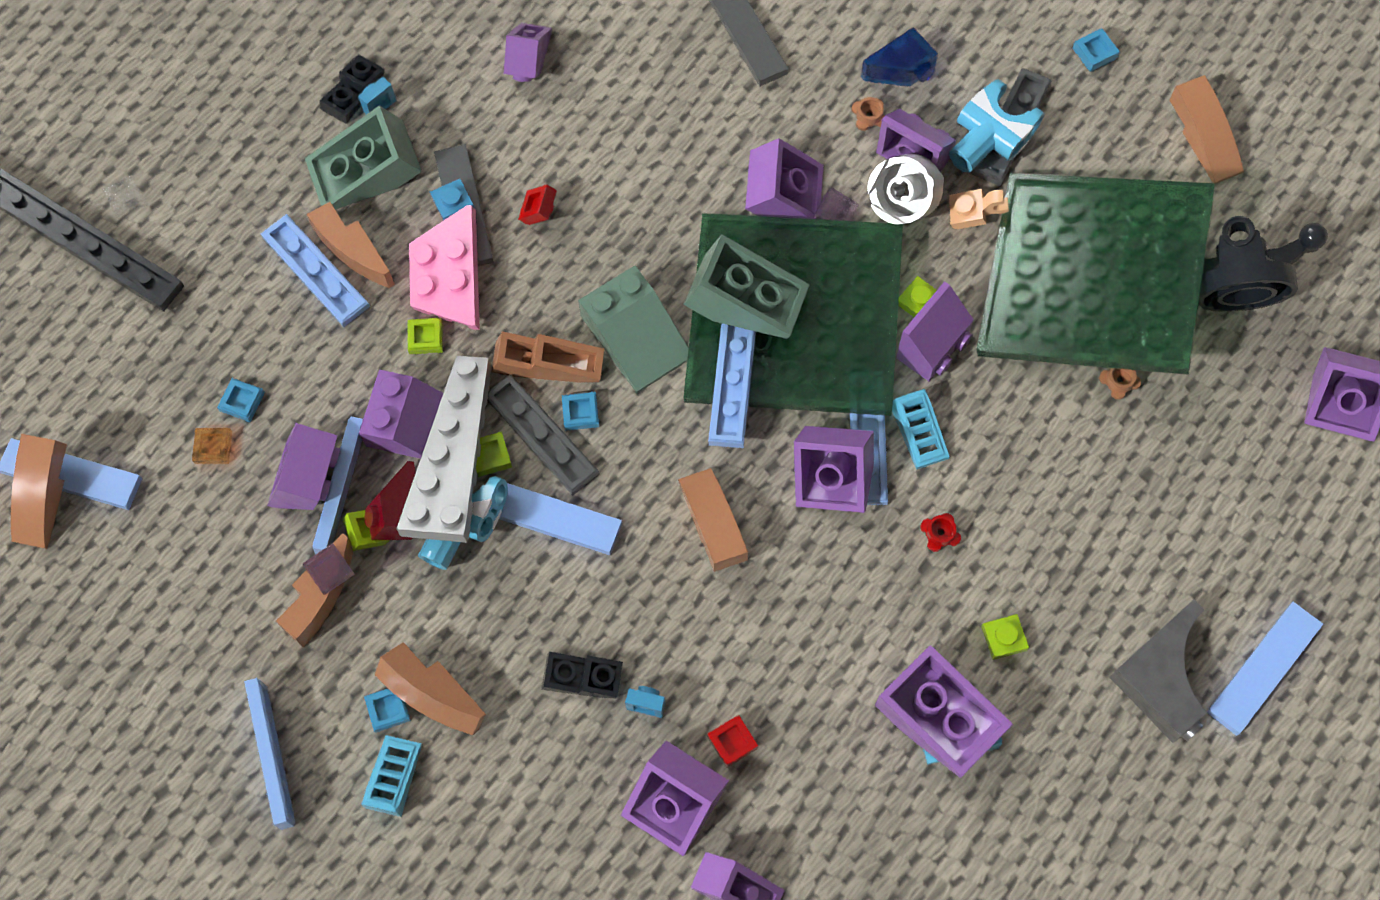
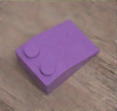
(942, 712)

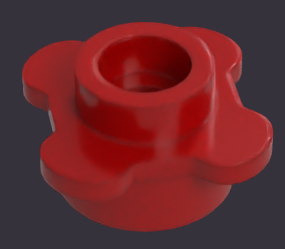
(941, 522)

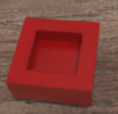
(537, 205)
(732, 741)

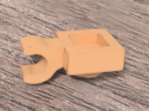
(971, 207)

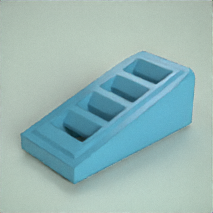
(926, 411)
(394, 806)

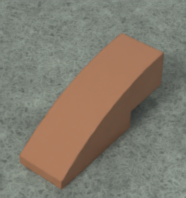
(1207, 129)
(350, 244)
(547, 358)
(36, 490)
(713, 520)
(312, 606)
(429, 690)

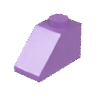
(526, 51)
(729, 880)

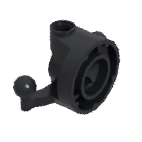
(1251, 275)

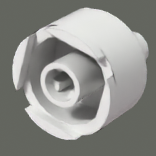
(888, 195)

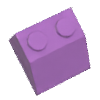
(908, 134)
(783, 182)
(935, 334)
(1345, 395)
(399, 414)
(833, 468)
(303, 469)
(674, 797)

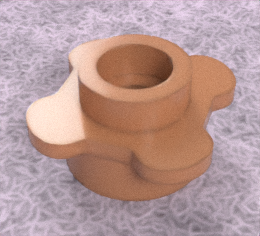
(867, 105)
(1119, 389)

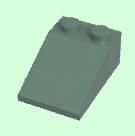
(363, 160)
(746, 290)
(634, 328)

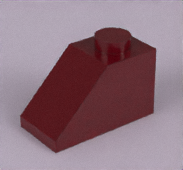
(386, 508)

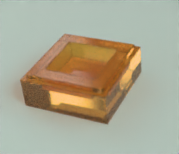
(212, 446)

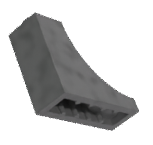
(1158, 678)

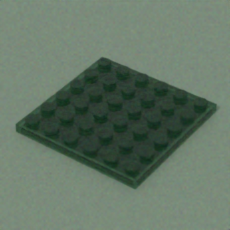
(1098, 272)
(846, 327)

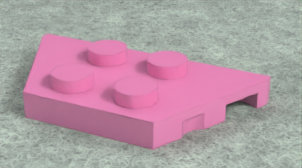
(446, 270)

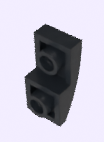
(343, 98)
(582, 676)

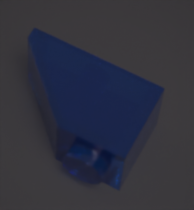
(901, 61)

